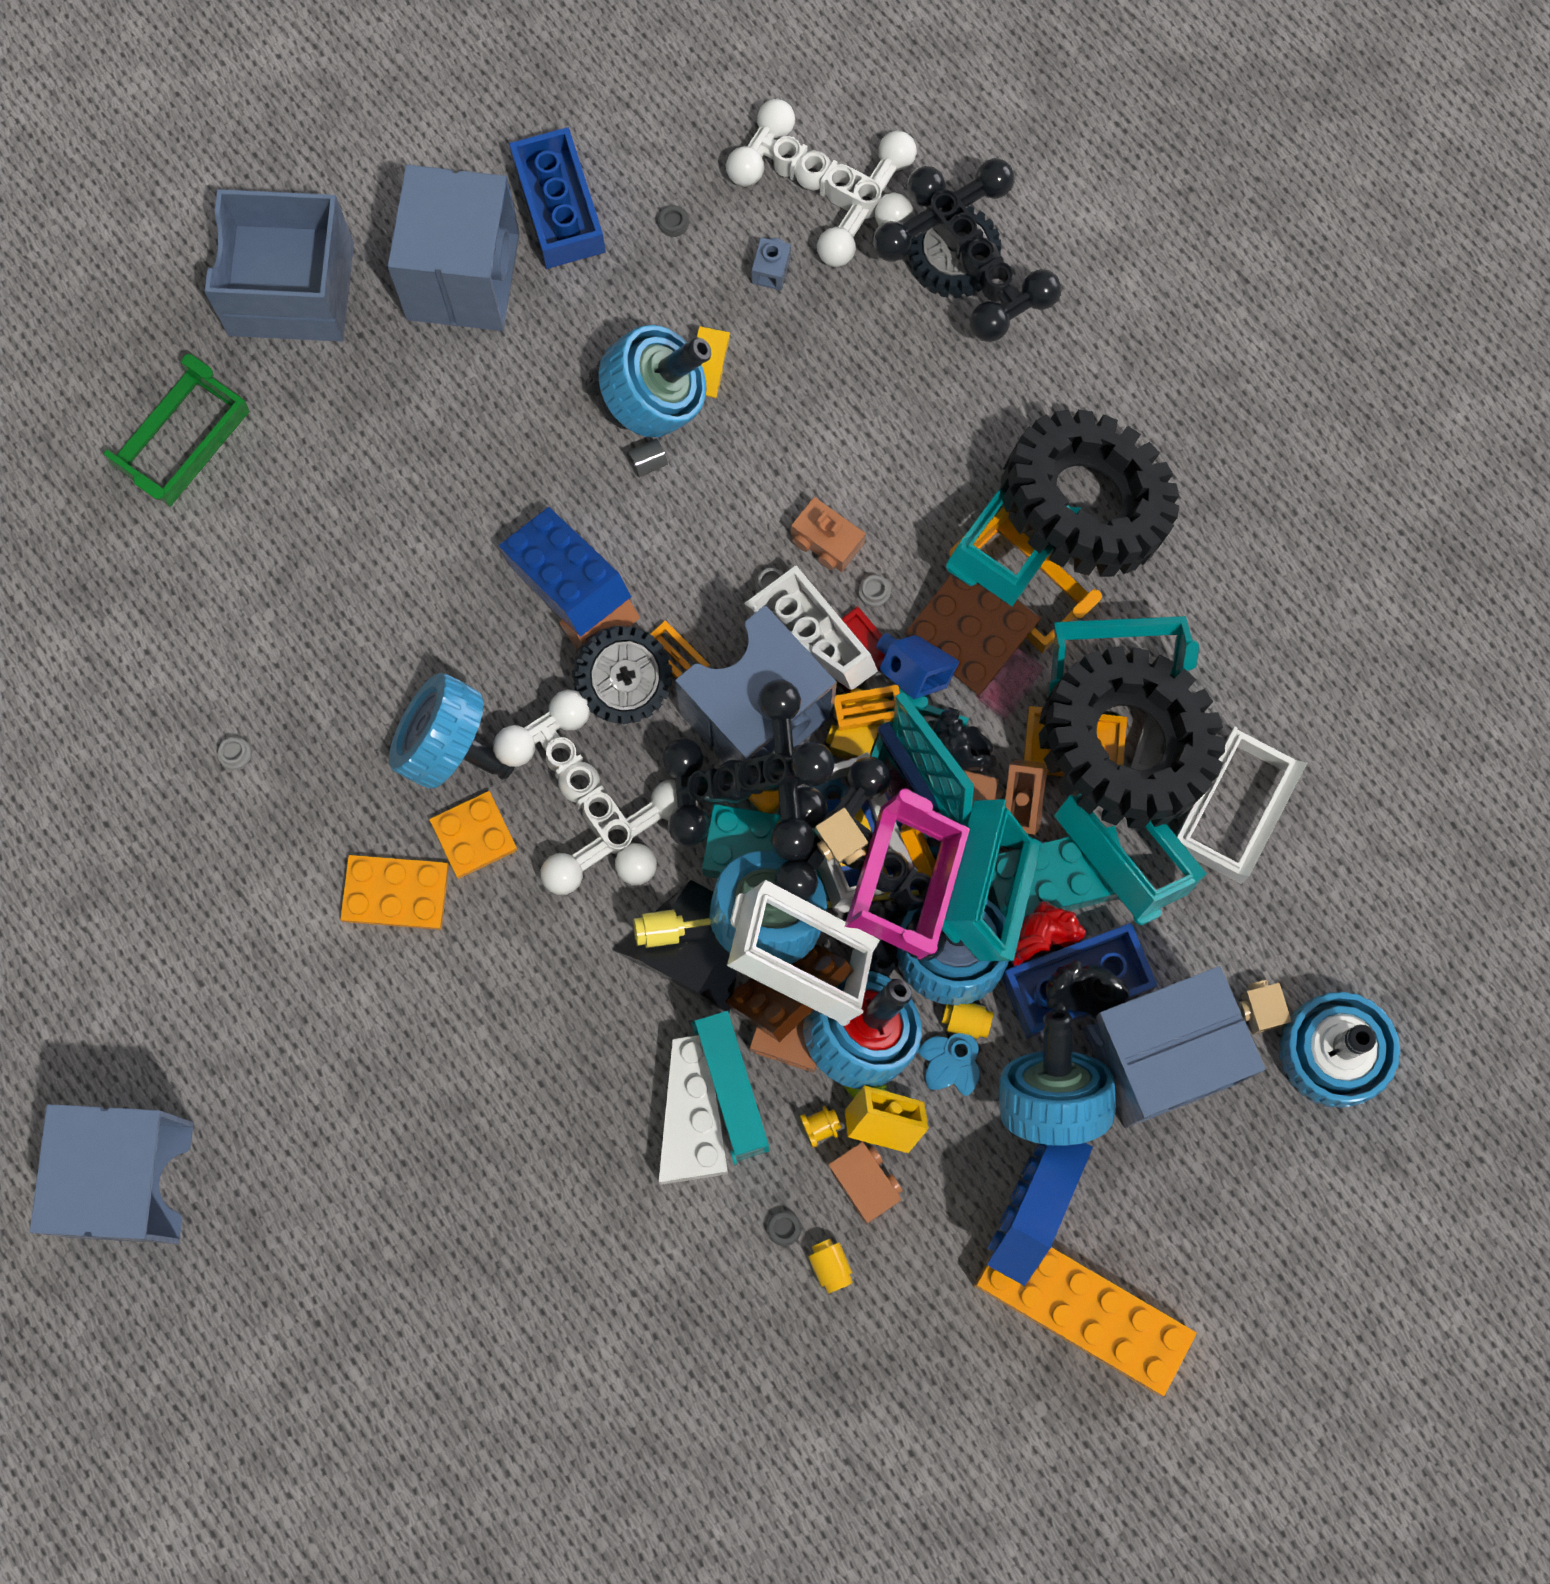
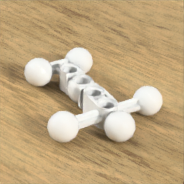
(835, 244)
(562, 871)

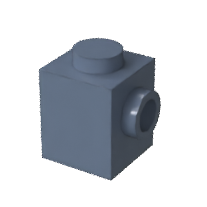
(771, 263)

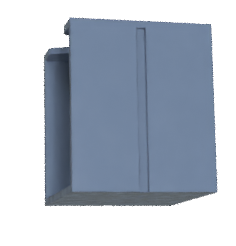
(454, 247)
(281, 265)
(724, 701)
(1174, 1046)
(105, 1172)

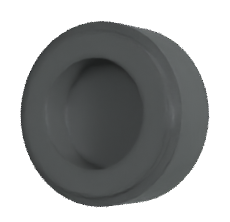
(673, 221)
(784, 1228)

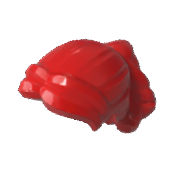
(1047, 928)

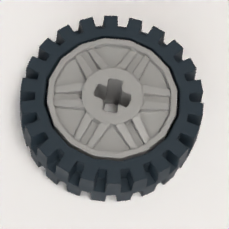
(939, 266)
(643, 686)

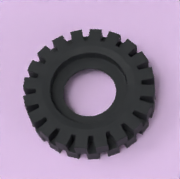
(1040, 505)
(1188, 732)

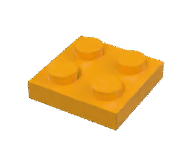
(473, 834)

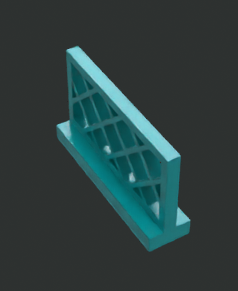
(934, 762)

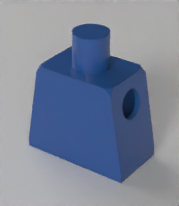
(916, 665)

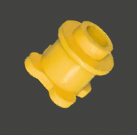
(821, 1125)

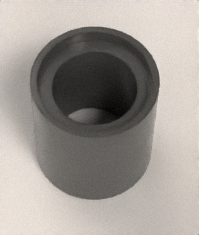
(648, 457)

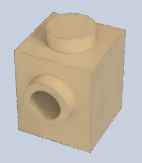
(840, 838)
(1264, 1007)

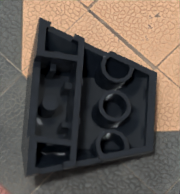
(697, 960)

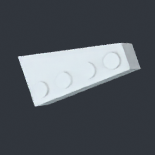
(816, 627)
(692, 1120)

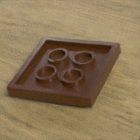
(974, 629)
(776, 1012)

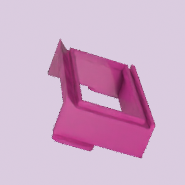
(917, 813)

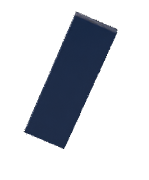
(905, 764)

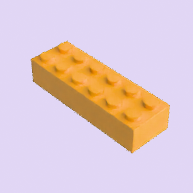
(1096, 1318)

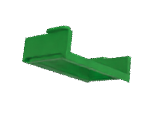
(195, 374)

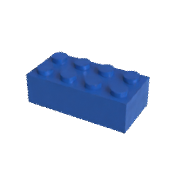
(557, 198)
(565, 571)
(1115, 950)
(1037, 1209)

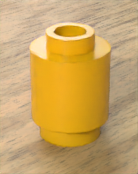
(968, 1019)
(830, 1265)

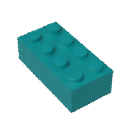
(736, 833)
(1060, 877)

